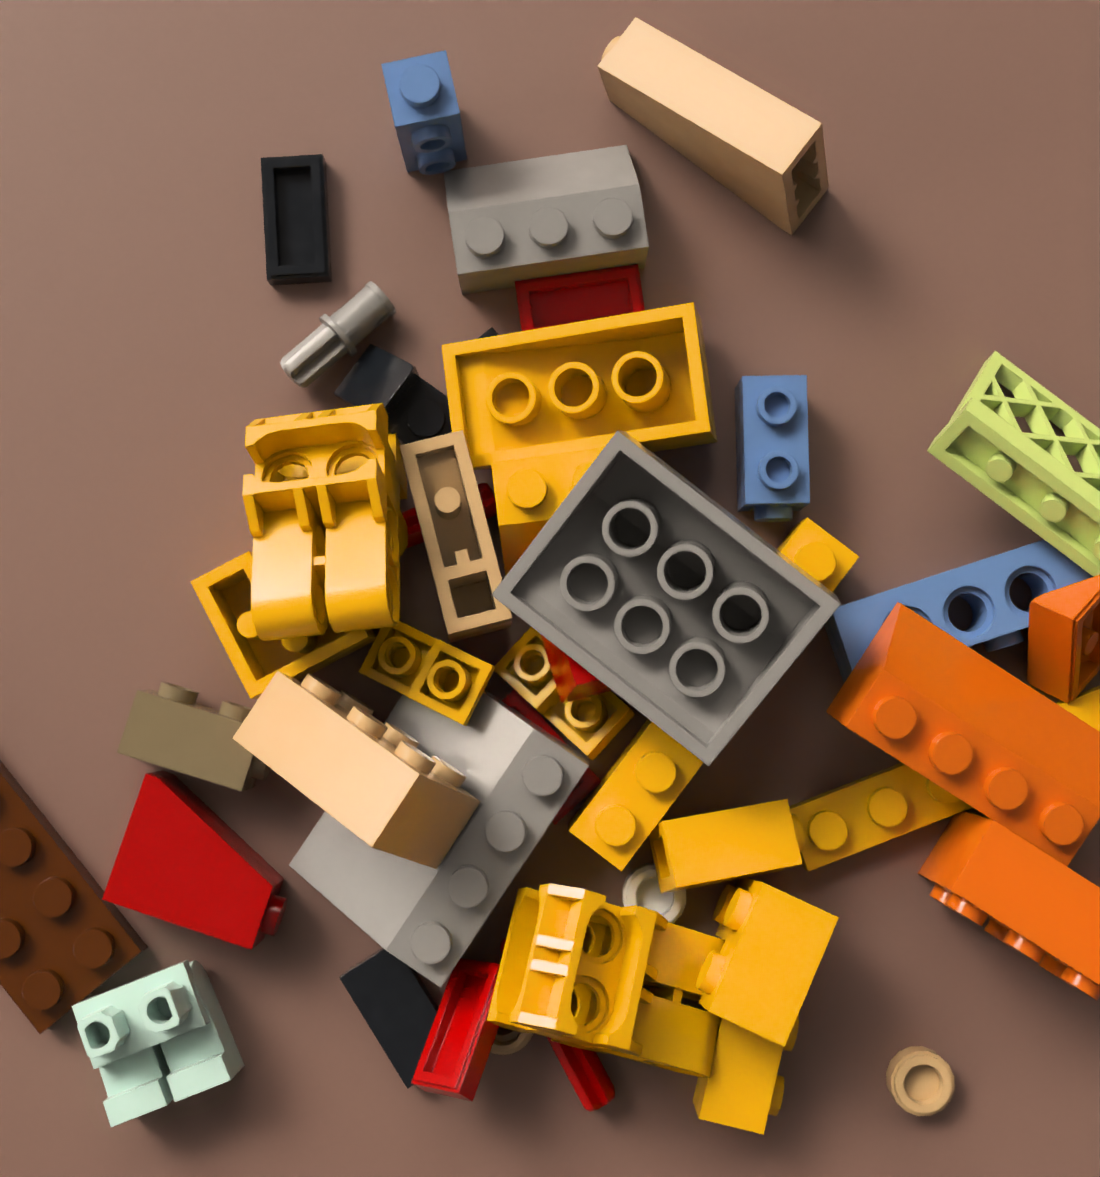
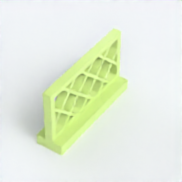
(1028, 470)

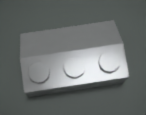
(545, 217)

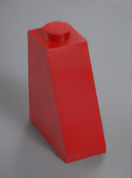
(193, 868)

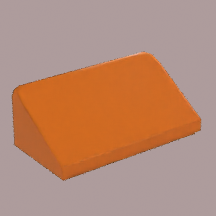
(1065, 639)

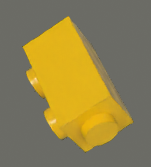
(726, 845)
(742, 1079)

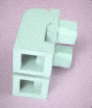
(157, 1040)

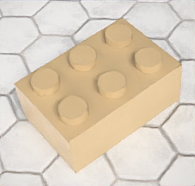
(358, 768)

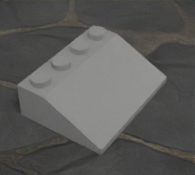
(666, 597)
(435, 913)

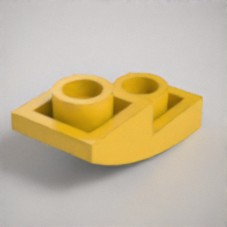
(428, 671)
(586, 721)

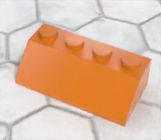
(975, 732)

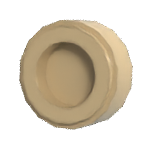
(920, 1081)

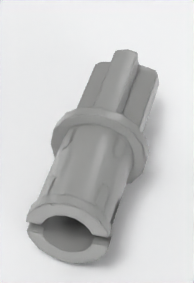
(337, 335)

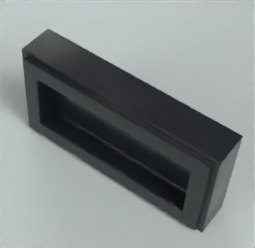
(296, 219)
(394, 1008)

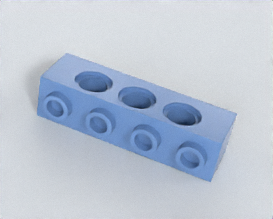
(980, 583)

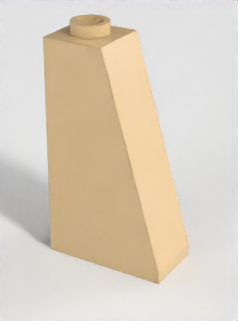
(719, 122)

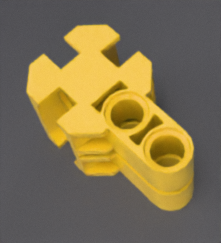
(325, 522)
(608, 1005)

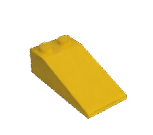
(581, 384)

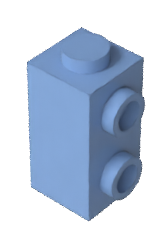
(425, 112)
(772, 446)

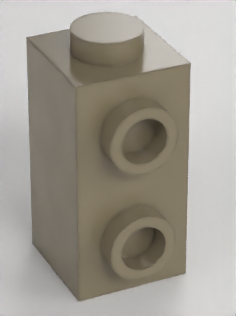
(190, 738)

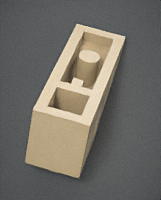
(455, 535)

